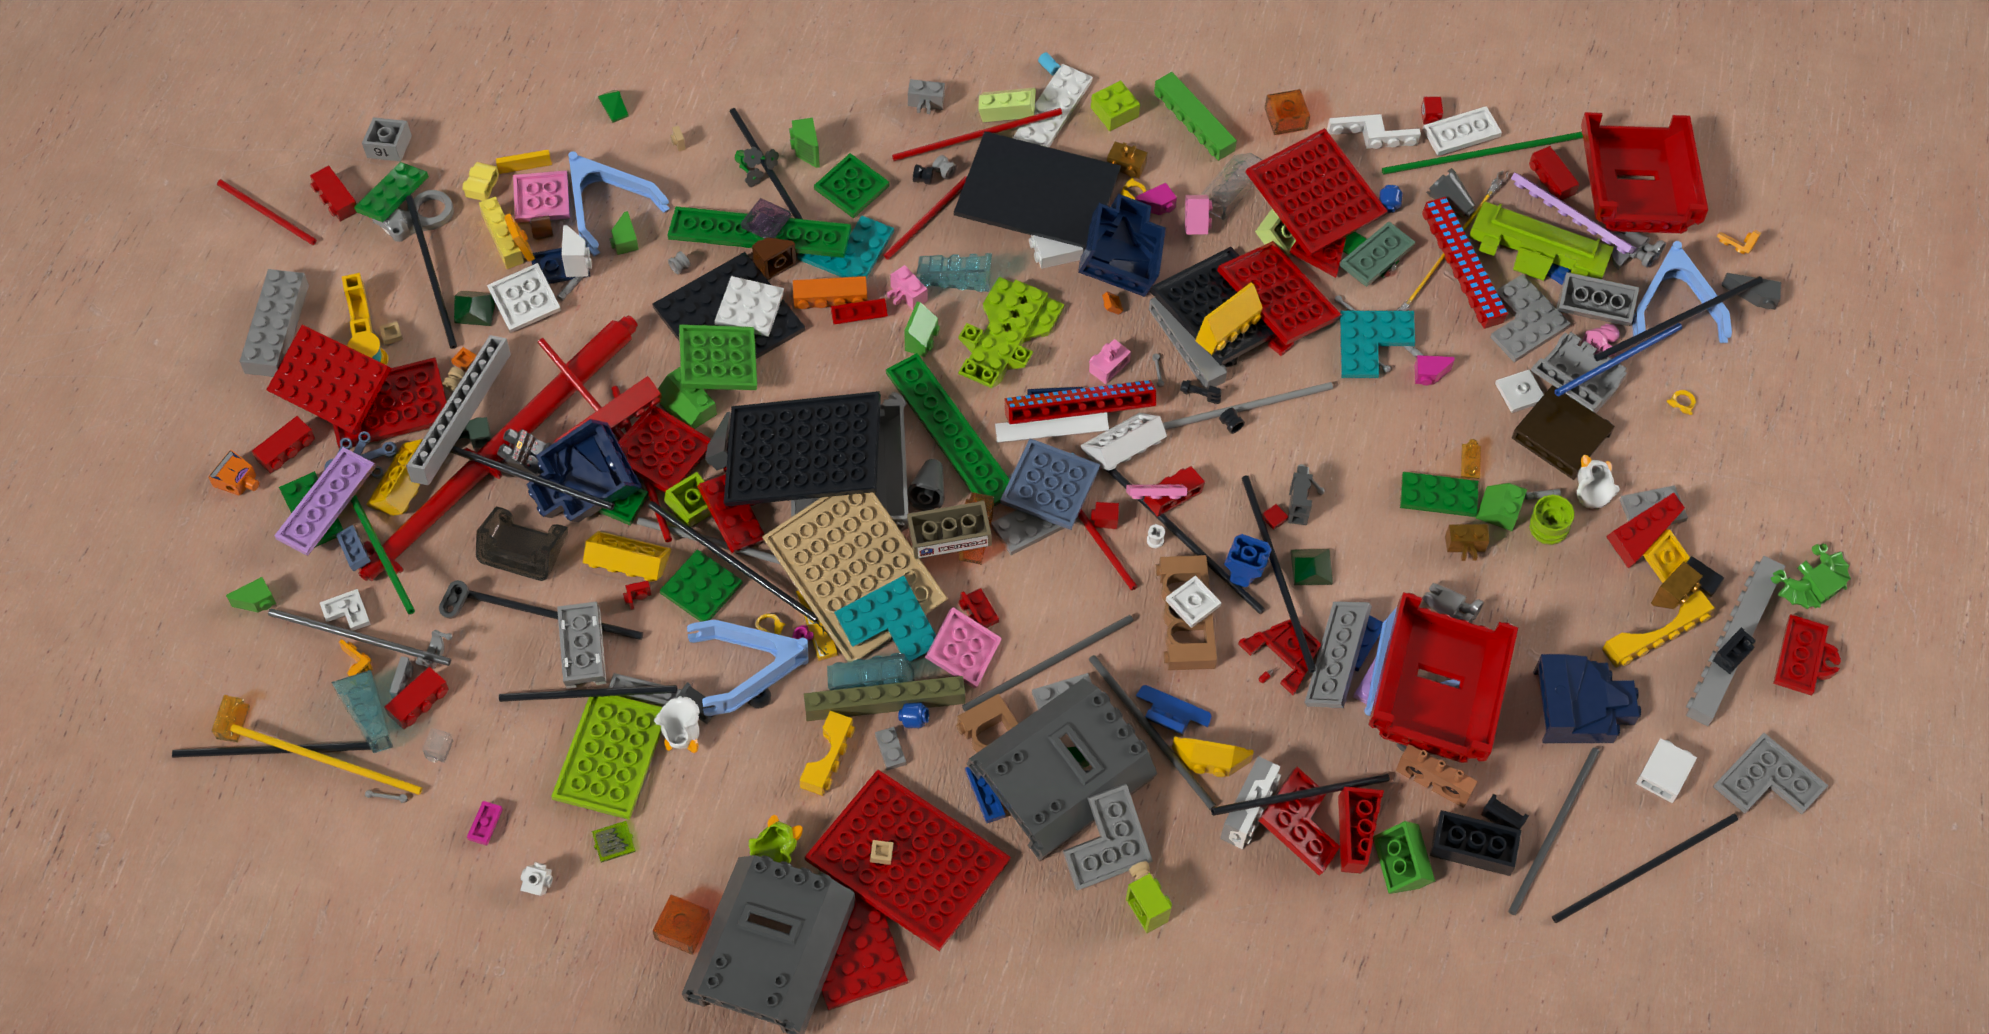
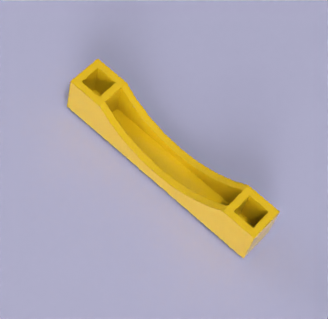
(1627, 646)

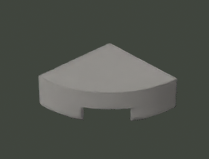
(1619, 258)

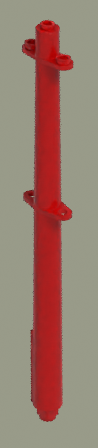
(544, 404)

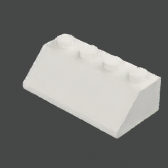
(1125, 440)

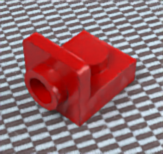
(636, 591)

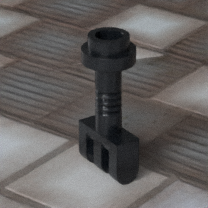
(1212, 393)

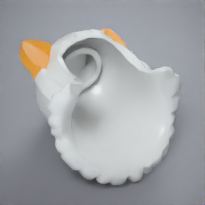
(1595, 483)
(679, 724)

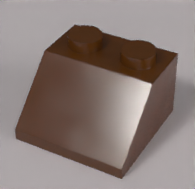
(774, 256)

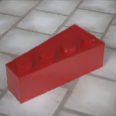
(1642, 531)
(1357, 826)

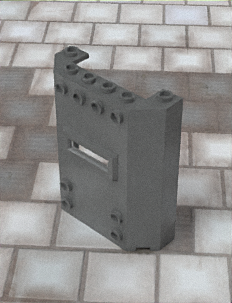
(1044, 781)
(762, 968)

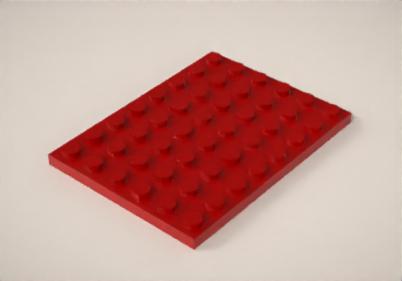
(935, 862)

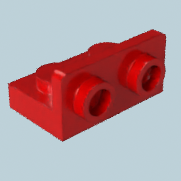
(978, 608)

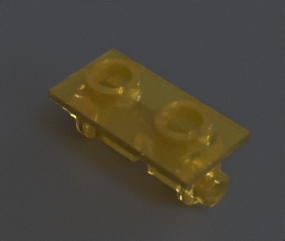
(1471, 459)

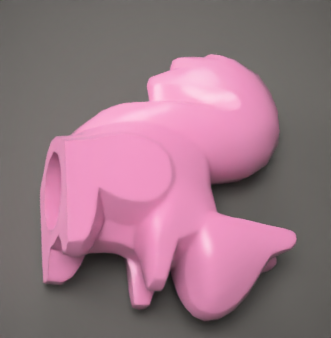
(1601, 336)

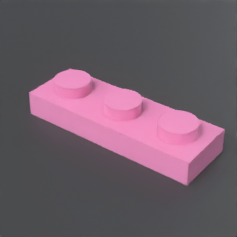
(1156, 491)

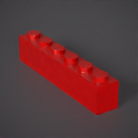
(625, 406)

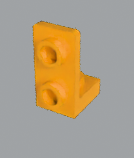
(1750, 241)
(363, 660)

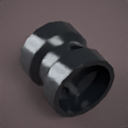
(923, 174)
(1231, 420)

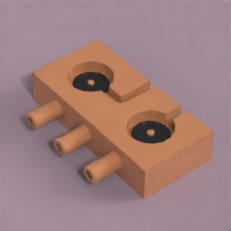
(1428, 770)

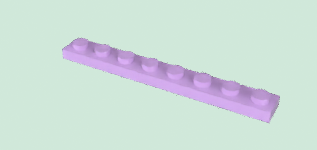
(1578, 218)

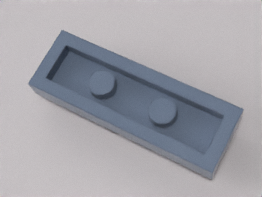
(353, 548)

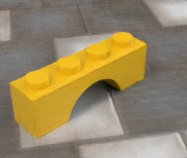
(357, 303)
(818, 774)

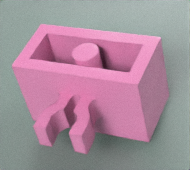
(1197, 214)
(907, 287)
(1109, 361)

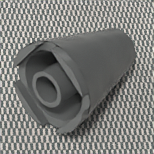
(1455, 192)
(927, 487)

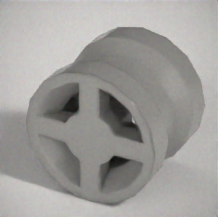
(679, 262)

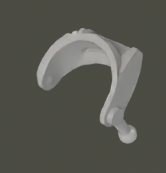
(435, 644)

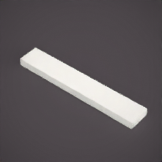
(1052, 427)

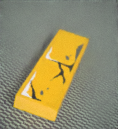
(822, 641)

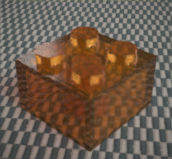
(1287, 112)
(681, 924)

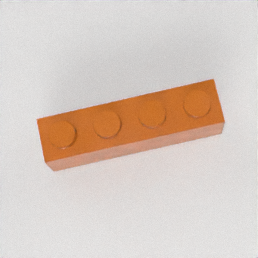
(828, 292)

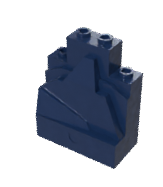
(1123, 246)
(588, 462)
(1583, 700)

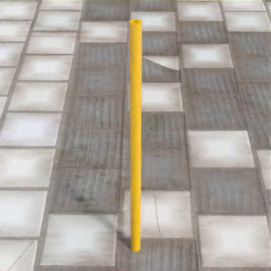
(326, 759)

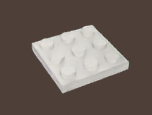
(524, 297)
(749, 305)

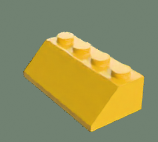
(1230, 319)
(395, 487)
(626, 556)

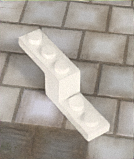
(1373, 131)

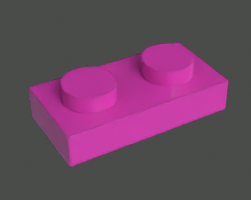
(484, 823)

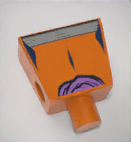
(234, 475)

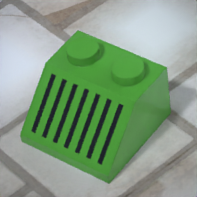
(804, 141)

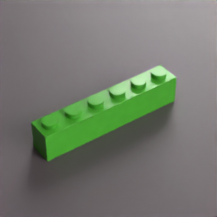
(1195, 116)

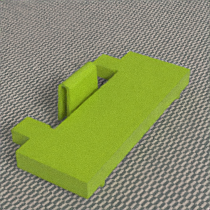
(1538, 243)

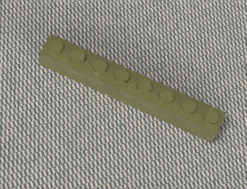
(884, 697)

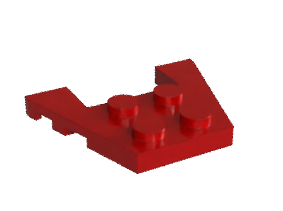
(1283, 642)

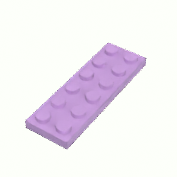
(325, 501)

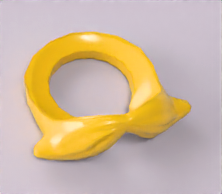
(1131, 183)
(1686, 410)
(778, 624)

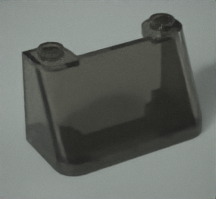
(517, 547)

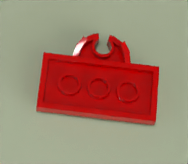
(1804, 656)

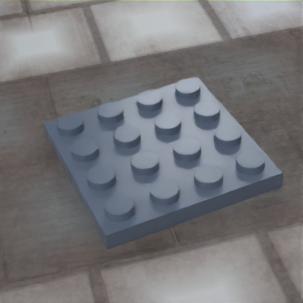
(1050, 484)

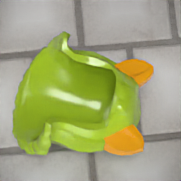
(776, 840)

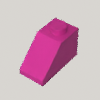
(1159, 198)
(1431, 368)

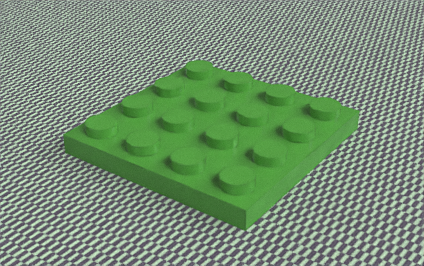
(717, 357)

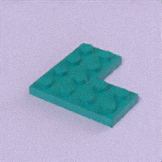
(862, 251)
(1365, 331)
(893, 609)

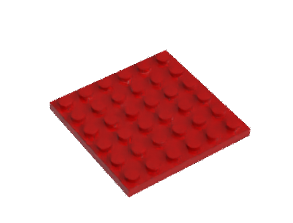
(1316, 192)

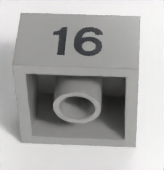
(386, 139)

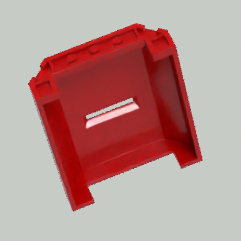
(1651, 206)
(1432, 714)

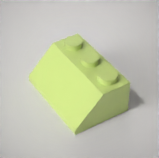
(1007, 104)
(1274, 230)

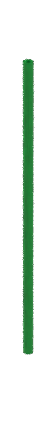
(1480, 153)

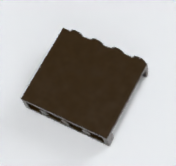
(1562, 431)

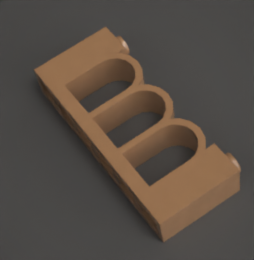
(1187, 655)
(983, 717)

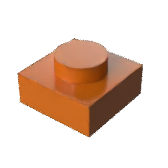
(1112, 303)
(463, 359)

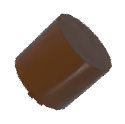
(541, 227)

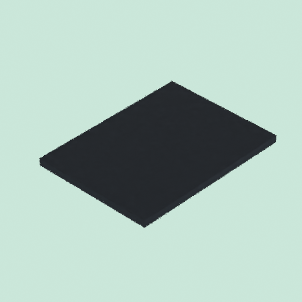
(1035, 189)
(803, 449)

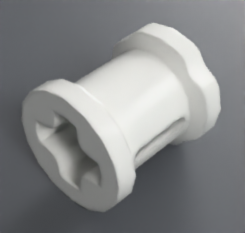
(1155, 536)

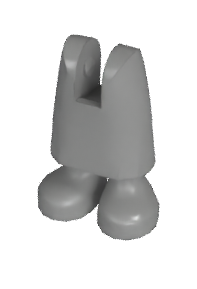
(1641, 242)
(1450, 603)

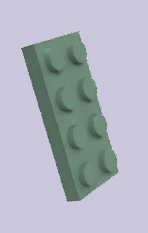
(1377, 254)

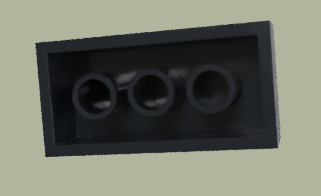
(1475, 843)

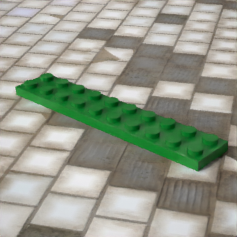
(725, 229)
(948, 427)

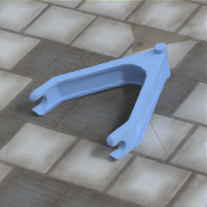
(588, 171)
(1680, 266)
(1381, 651)
(788, 655)

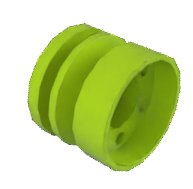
(1551, 510)

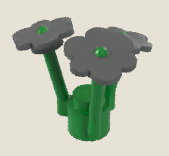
(750, 158)

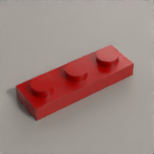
(859, 311)

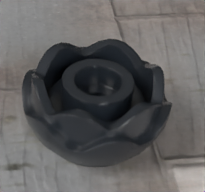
(762, 701)

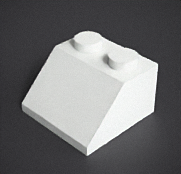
(575, 254)

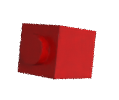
(1431, 109)
(1105, 515)

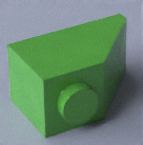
(623, 235)
(252, 597)

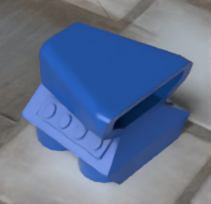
(1247, 559)

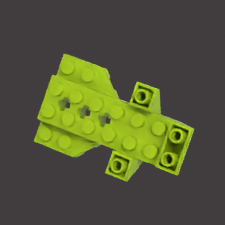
(1000, 350)

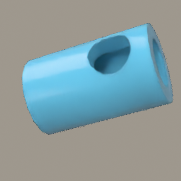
(1048, 63)

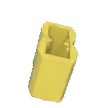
(480, 181)

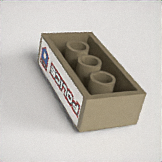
(949, 529)

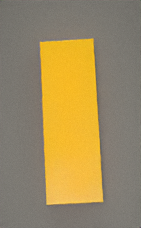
(523, 161)

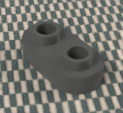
(452, 599)

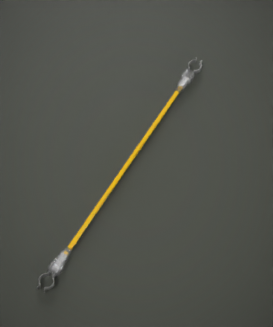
(1495, 186)

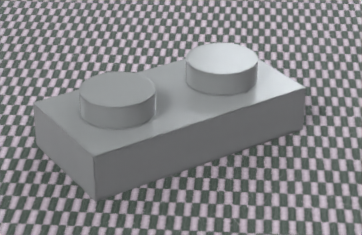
(401, 676)
(890, 748)

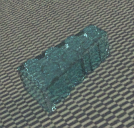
(956, 271)
(870, 672)
(364, 705)

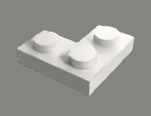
(346, 605)

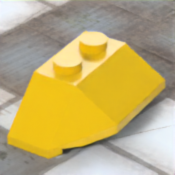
(1211, 757)

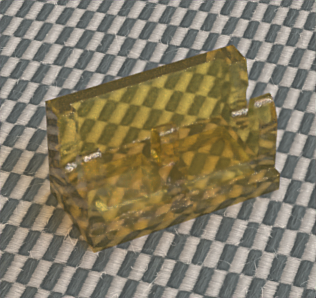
(231, 711)

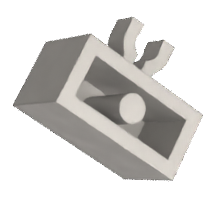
(926, 95)

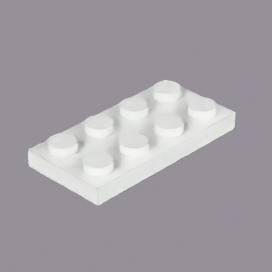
(1462, 131)

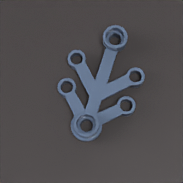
(369, 455)

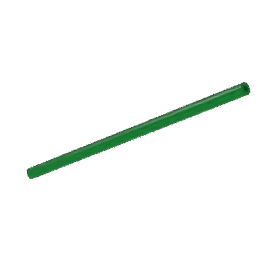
(382, 555)

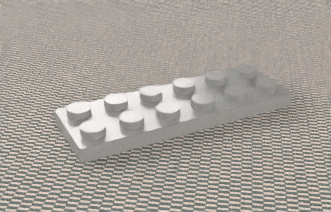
(1338, 654)

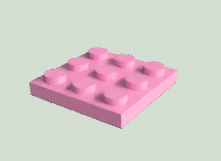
(541, 196)
(963, 647)

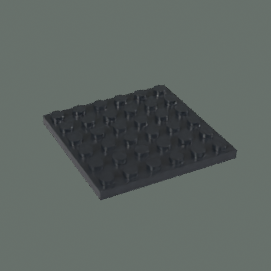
(1200, 291)
(701, 299)

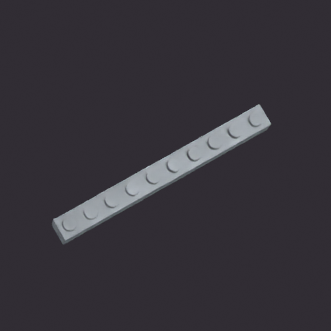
(458, 410)
(1746, 615)

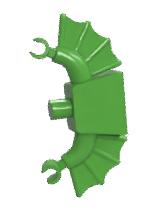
(1818, 583)

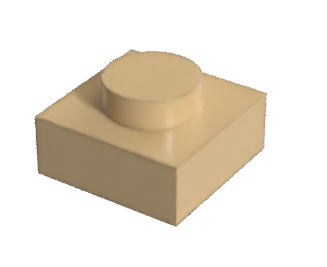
(677, 138)
(391, 333)
(881, 852)

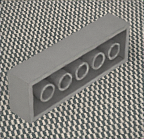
(274, 322)

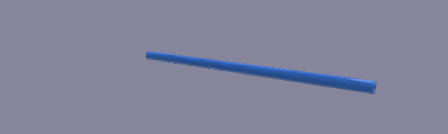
(1618, 359)

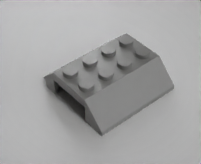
(1571, 361)

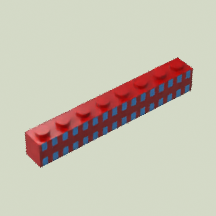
(1464, 263)
(1080, 402)

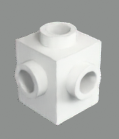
(536, 879)

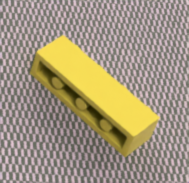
(500, 233)

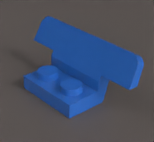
(1172, 711)

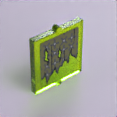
(613, 841)

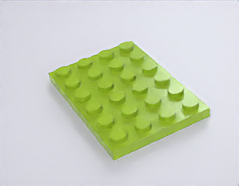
(609, 756)

